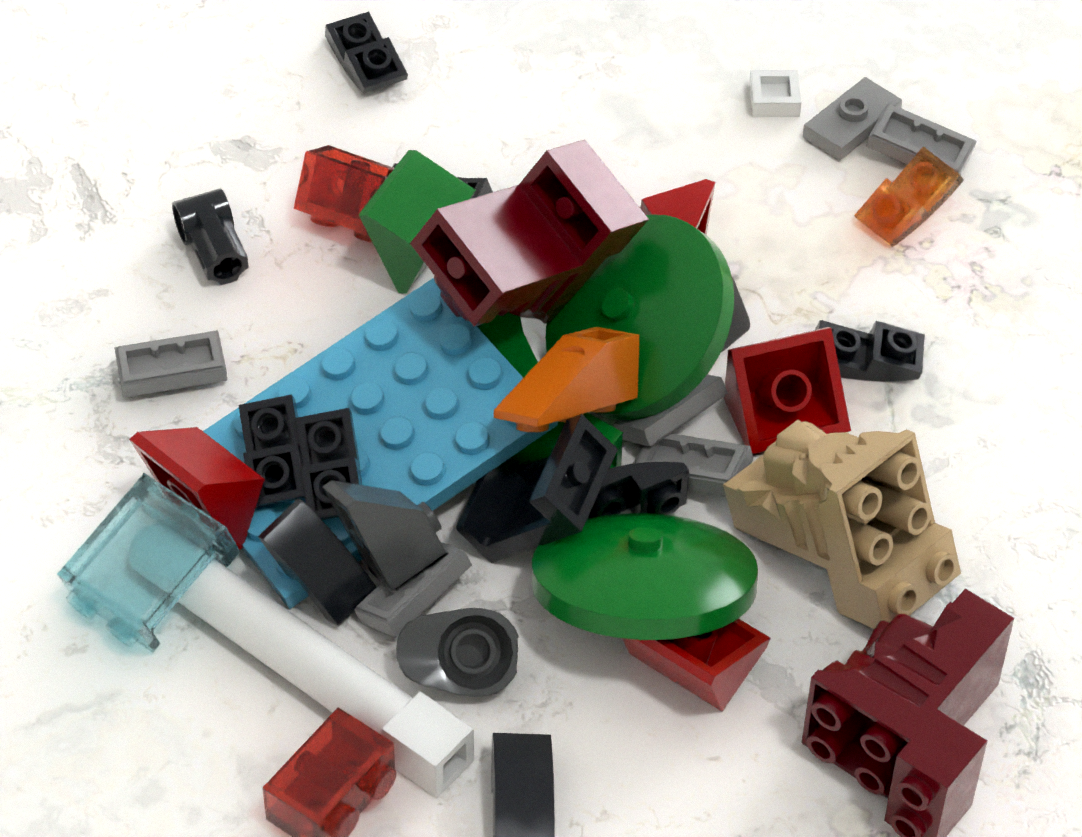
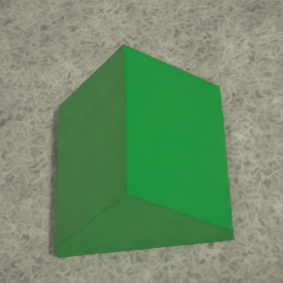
(402, 209)

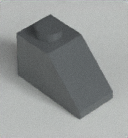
(387, 530)

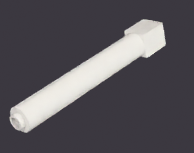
(428, 740)

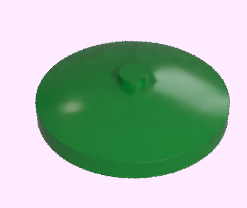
(671, 292)
(646, 577)

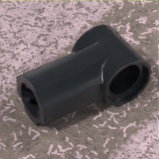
(209, 228)

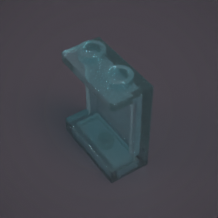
(143, 561)

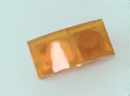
(910, 199)

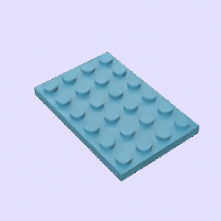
(419, 409)

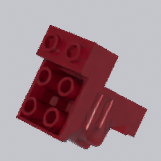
(530, 242)
(902, 712)

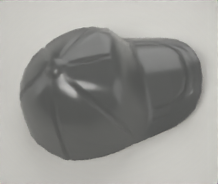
(459, 651)

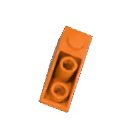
(576, 376)

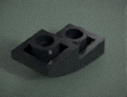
(364, 53)
(880, 355)
(273, 448)
(327, 454)
(643, 489)
(318, 561)
(522, 785)

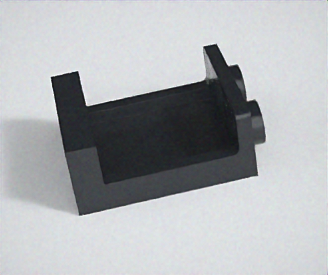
(538, 501)

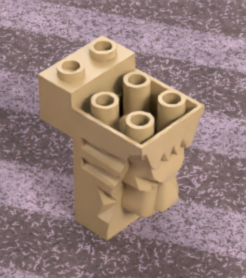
(852, 510)

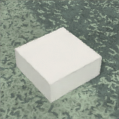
(775, 93)

